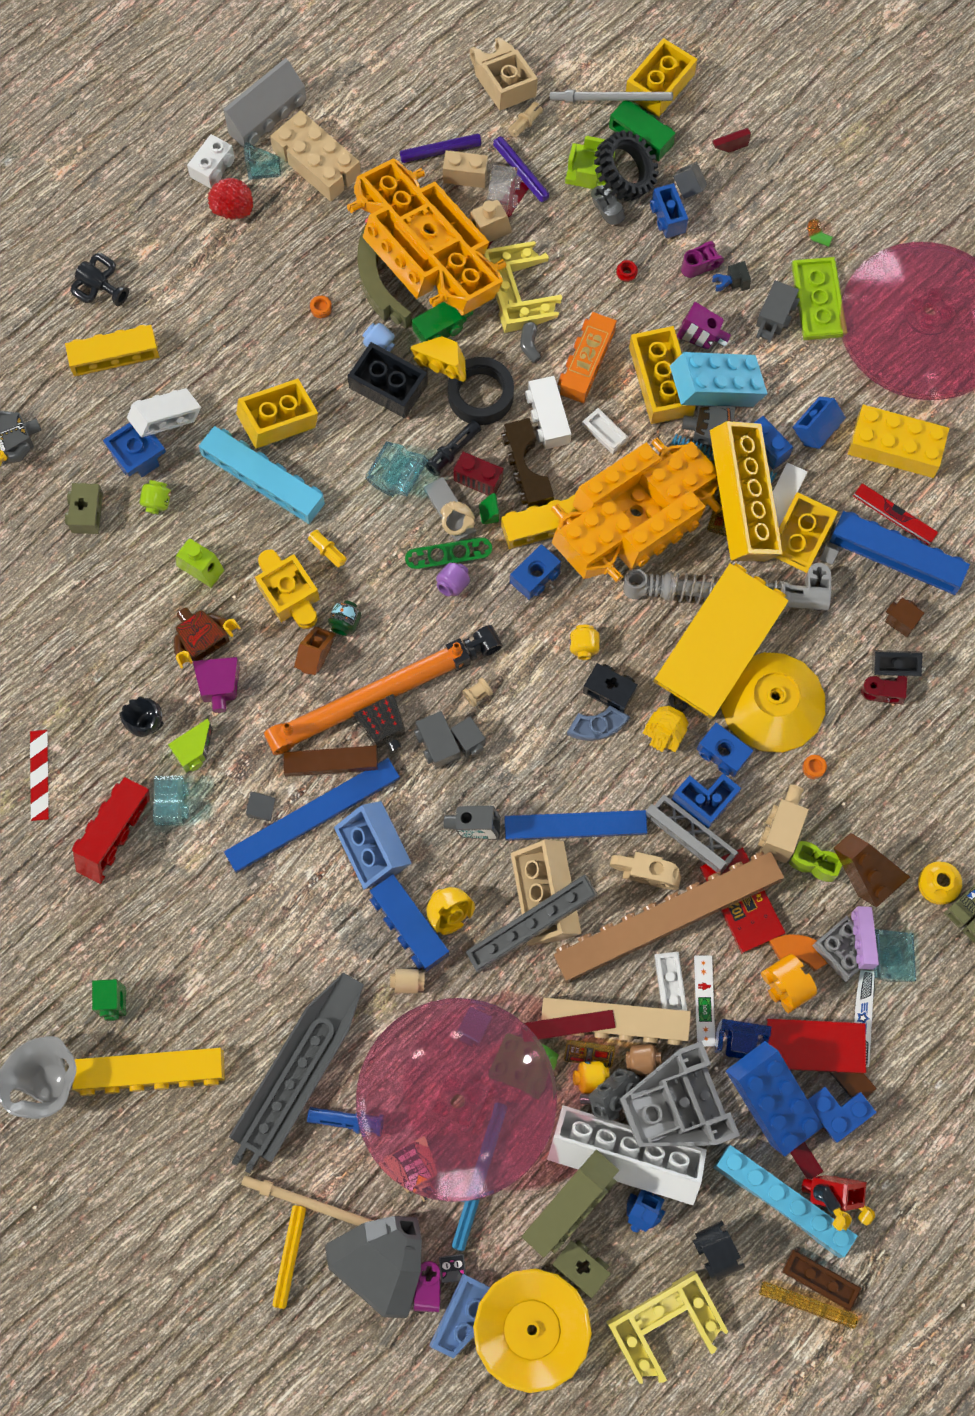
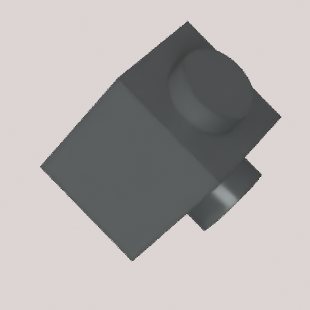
(468, 737)

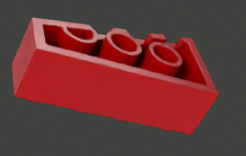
(109, 829)

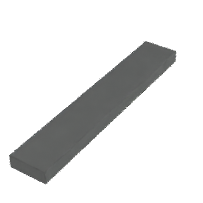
(532, 923)

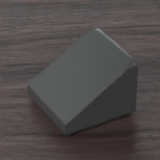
(260, 806)

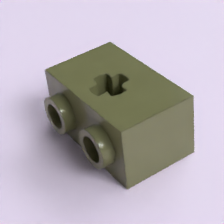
(87, 520)
(586, 1282)

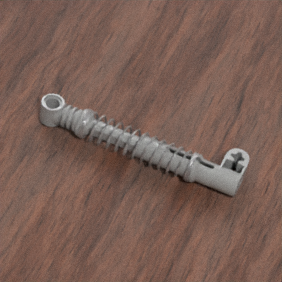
(669, 586)

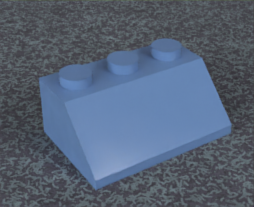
(372, 844)

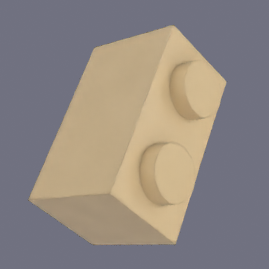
(465, 169)

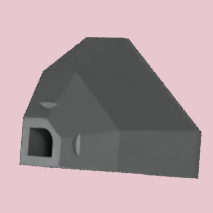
(380, 1263)

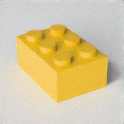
(662, 71)
(276, 413)

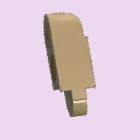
(648, 870)

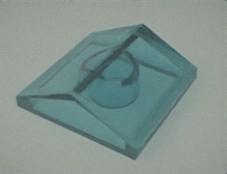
(895, 956)

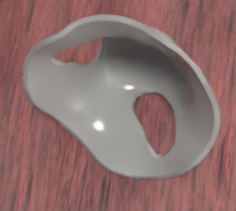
(39, 1072)

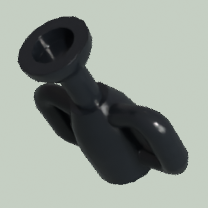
(94, 278)

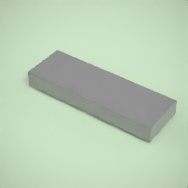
(439, 495)

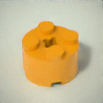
(789, 983)

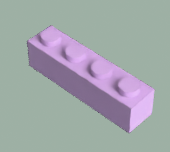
(865, 937)

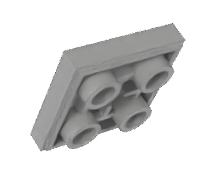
(839, 948)

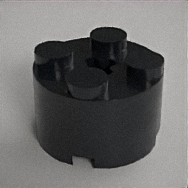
(719, 1251)

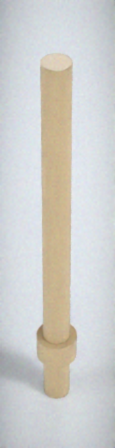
(267, 1188)

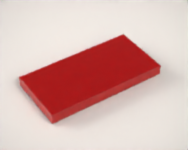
(820, 1045)

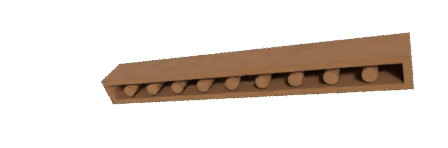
(668, 917)

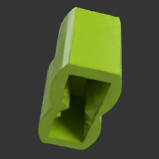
(821, 864)

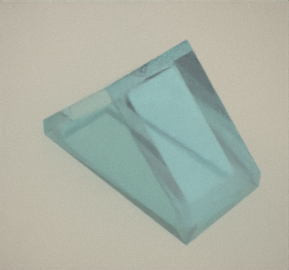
(261, 163)

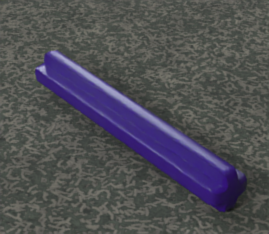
(440, 148)
(523, 171)

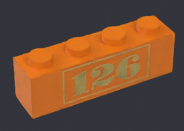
(587, 358)

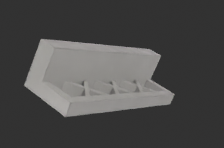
(687, 838)

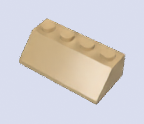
(540, 873)

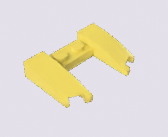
(513, 311)
(684, 1295)

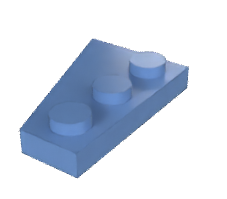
(458, 1320)

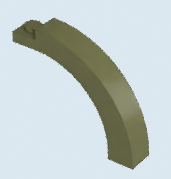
(377, 295)

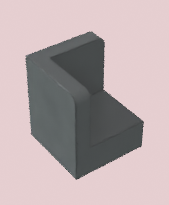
(690, 180)

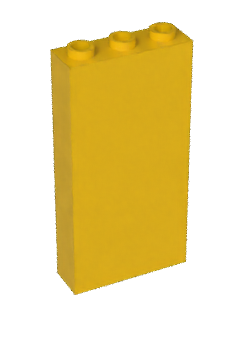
(721, 640)

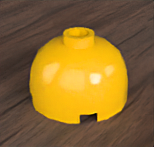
(448, 909)

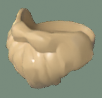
(469, 518)

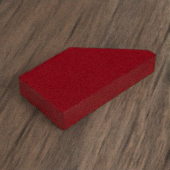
(733, 141)

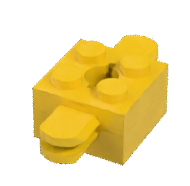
(287, 588)

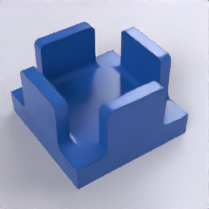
(134, 452)

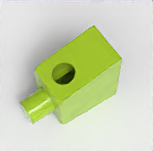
(195, 561)

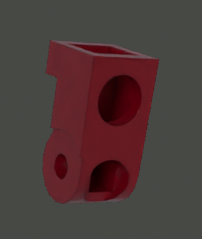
(885, 690)

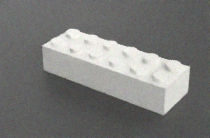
(660, 1170)

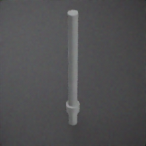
(572, 96)

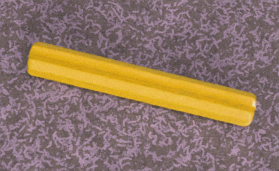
(289, 1257)

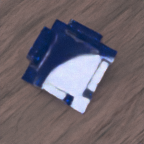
(740, 1036)

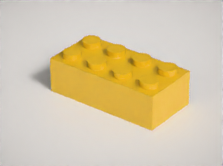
(652, 357)
(898, 441)

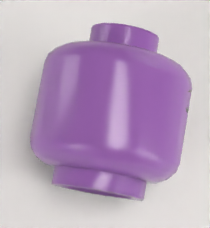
(452, 579)

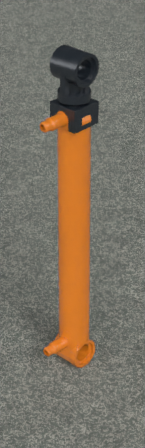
(455, 656)

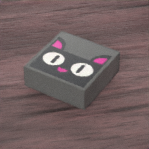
(452, 1268)

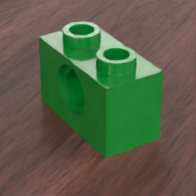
(109, 999)

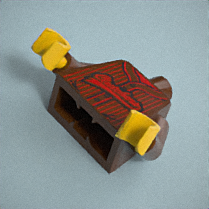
(200, 635)

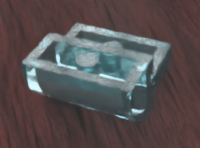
(395, 469)

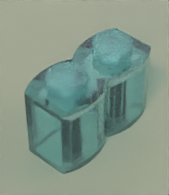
(169, 800)

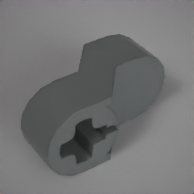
(608, 205)

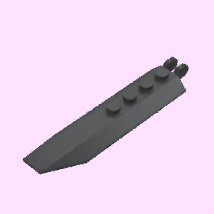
(296, 1071)

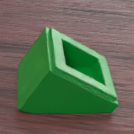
(489, 510)

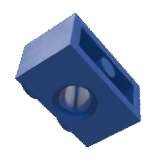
(539, 560)
(721, 738)

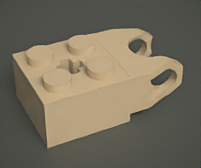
(504, 74)

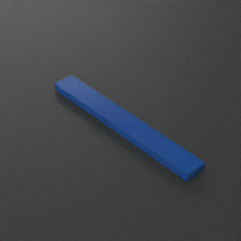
(311, 815)

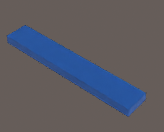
(575, 825)

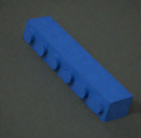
(900, 552)

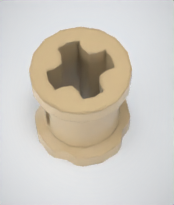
(477, 692)

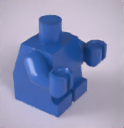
(644, 1210)

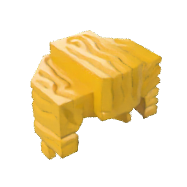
(666, 728)

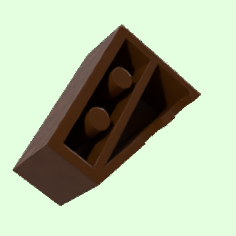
(869, 870)

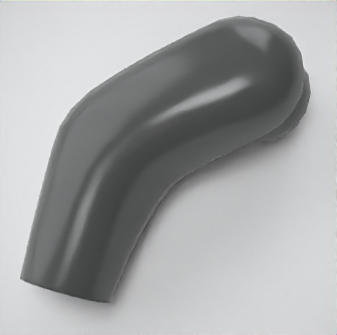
(527, 341)

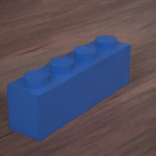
(409, 923)

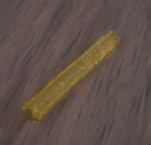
(808, 1304)

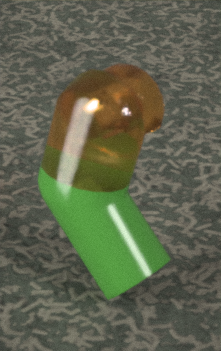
(816, 234)

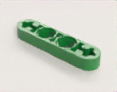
(447, 549)

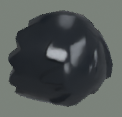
(142, 716)

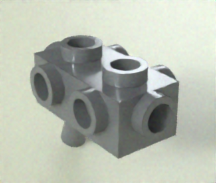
(606, 1097)

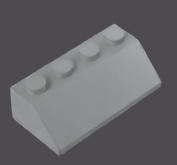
(264, 104)

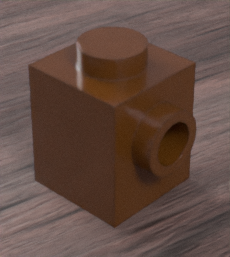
(903, 616)

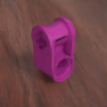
(704, 257)
(428, 1292)

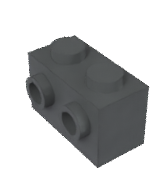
(437, 739)

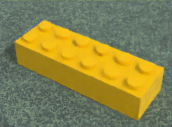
(746, 491)

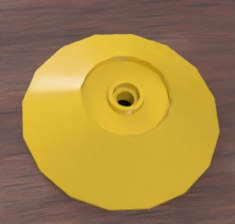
(772, 723)
(540, 1359)

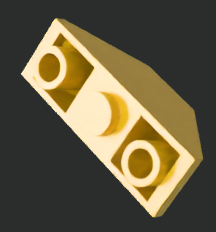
(441, 356)

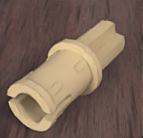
(525, 120)

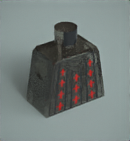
(382, 723)

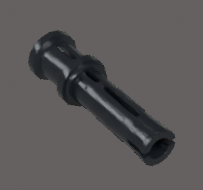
(444, 452)

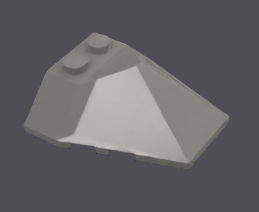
(678, 1104)

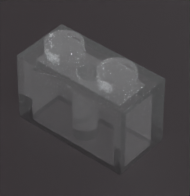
(503, 187)

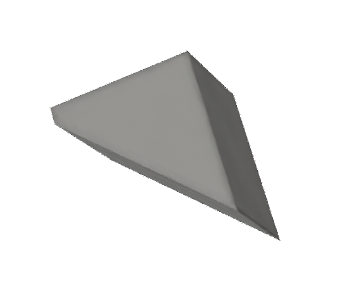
(830, 553)

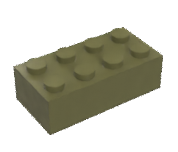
(571, 1205)

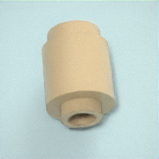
(407, 981)

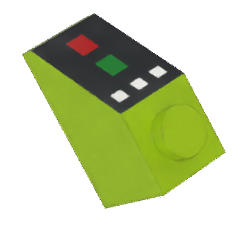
(193, 746)

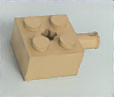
(784, 826)

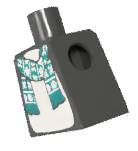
(475, 822)

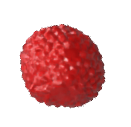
(230, 199)

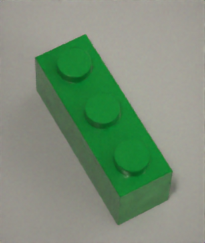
(632, 118)

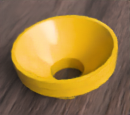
(932, 890)

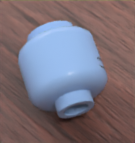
(379, 335)

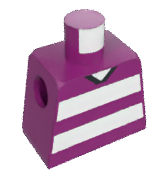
(702, 327)

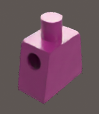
(217, 681)

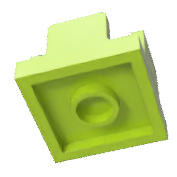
(581, 164)

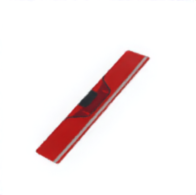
(895, 514)

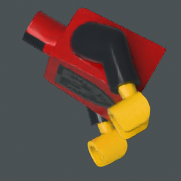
(839, 1195)

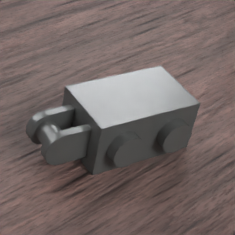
(776, 310)

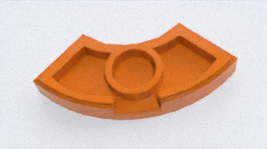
(800, 947)

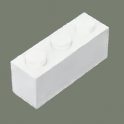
(163, 412)
(548, 412)

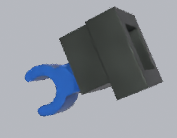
(736, 276)

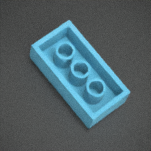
(718, 379)

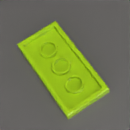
(818, 297)

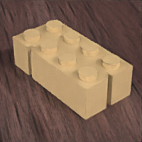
(315, 155)

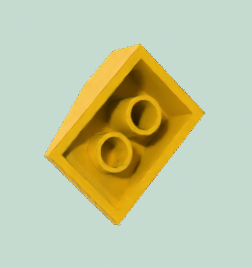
(805, 531)

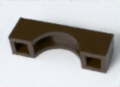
(520, 440)

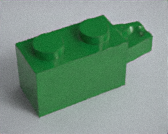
(438, 322)

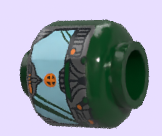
(344, 618)

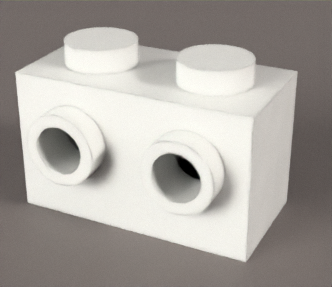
(211, 161)

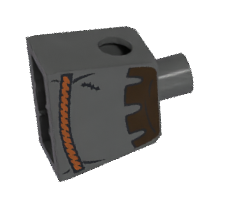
(707, 419)

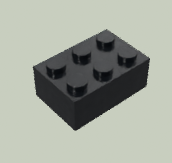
(387, 380)

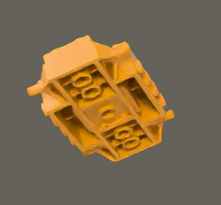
(446, 257)
(666, 490)

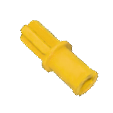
(327, 548)

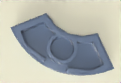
(599, 726)

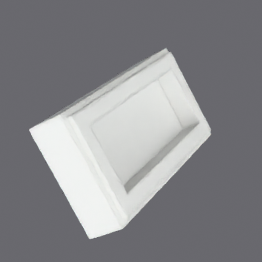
(605, 430)

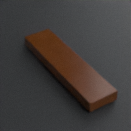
(330, 761)

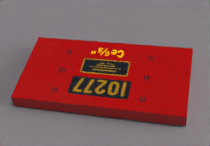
(752, 919)

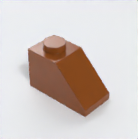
(314, 650)

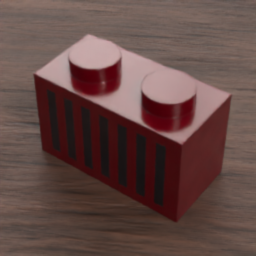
(478, 474)

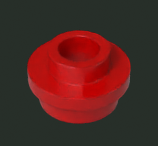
(626, 265)

